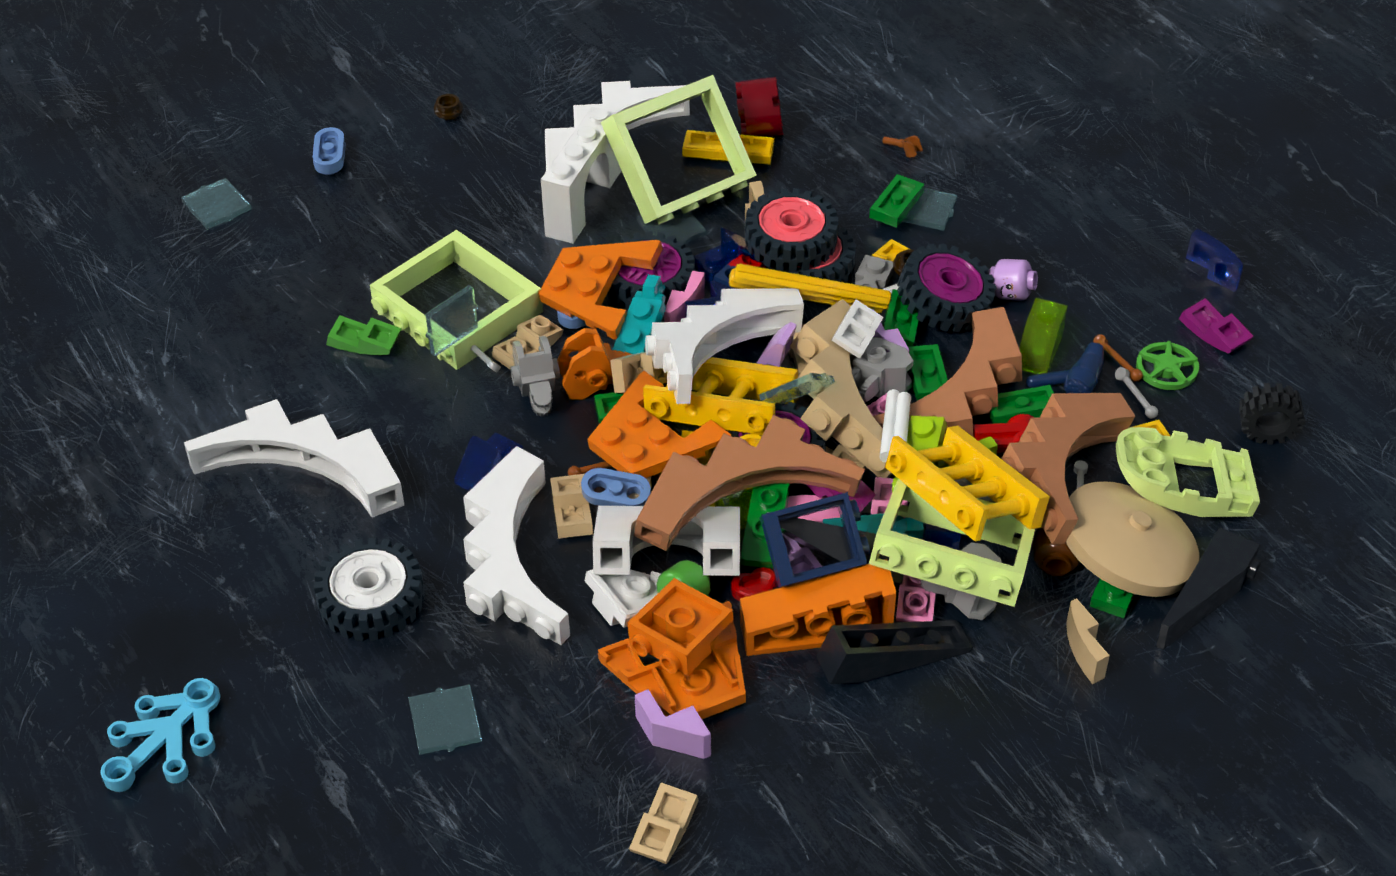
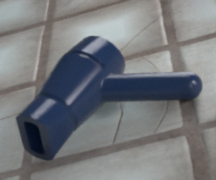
(1080, 378)

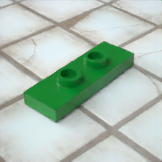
(763, 500)

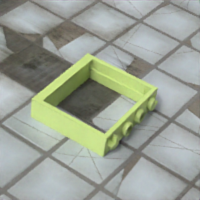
(633, 167)
(456, 247)
(947, 565)

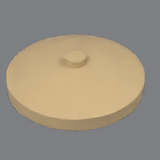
(1131, 540)

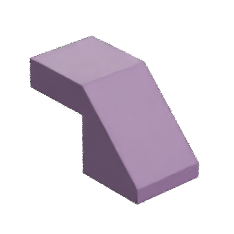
(677, 732)

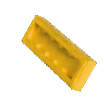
(708, 146)

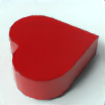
(749, 584)

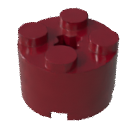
(759, 107)

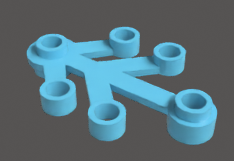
(163, 731)

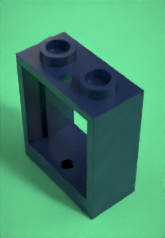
(849, 514)

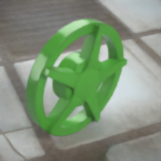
(1168, 365)

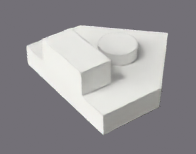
(621, 595)

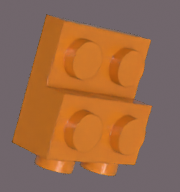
(678, 627)

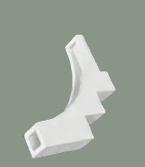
(615, 98)
(708, 329)
(310, 444)
(499, 579)

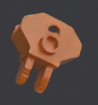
(589, 368)

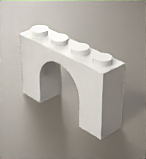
(582, 159)
(711, 532)

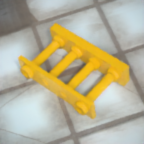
(726, 378)
(978, 465)

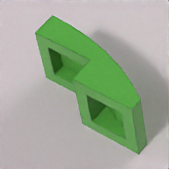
(359, 338)

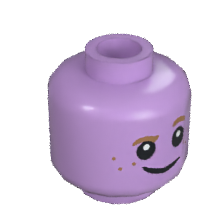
(1013, 279)

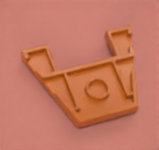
(585, 276)
(640, 442)
(710, 687)

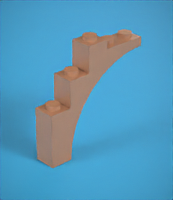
(973, 388)
(1063, 429)
(736, 465)

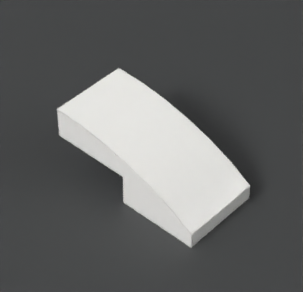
(857, 328)

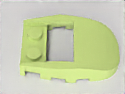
(1150, 469)

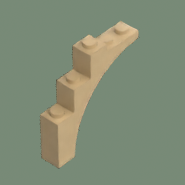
(838, 407)

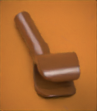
(910, 144)

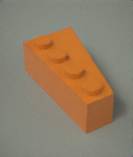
(805, 611)

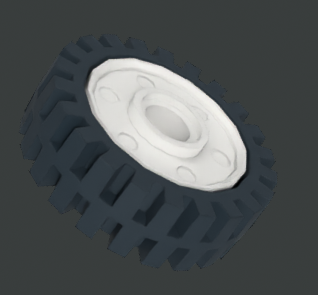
(369, 589)

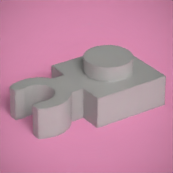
(874, 272)

